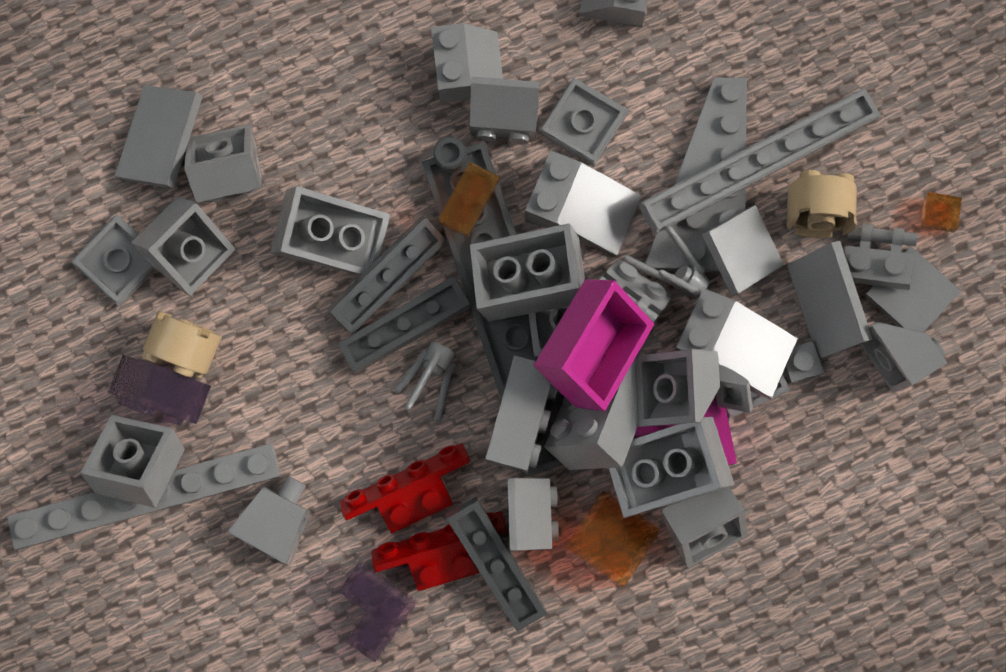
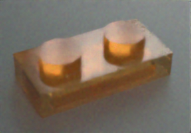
(469, 199)

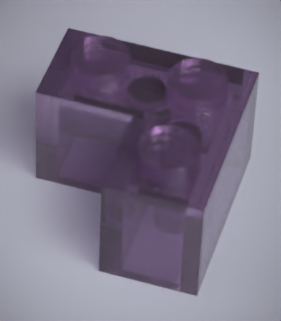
(153, 388)
(385, 608)

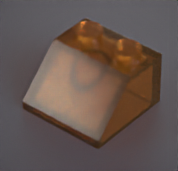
(611, 541)

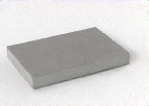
(158, 136)
(829, 300)

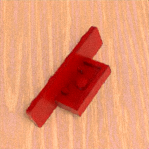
(410, 493)
(432, 556)

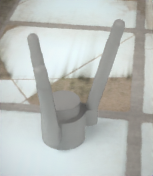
(686, 279)
(433, 361)

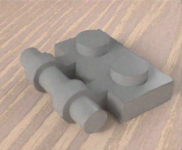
(878, 266)
(646, 294)

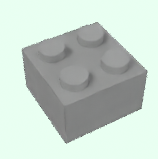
(133, 461)

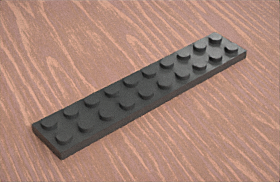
(500, 337)

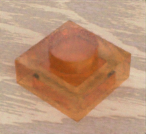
(941, 212)

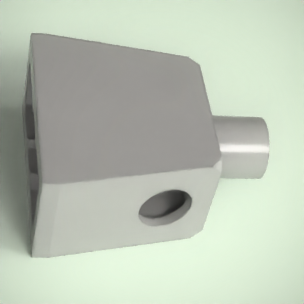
(274, 521)

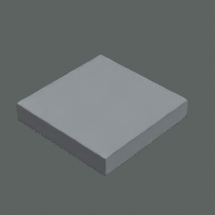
(583, 121)
(743, 250)
(114, 262)
(923, 303)

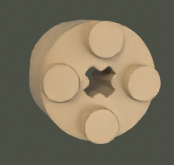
(822, 204)
(181, 344)

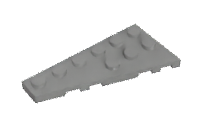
(715, 138)

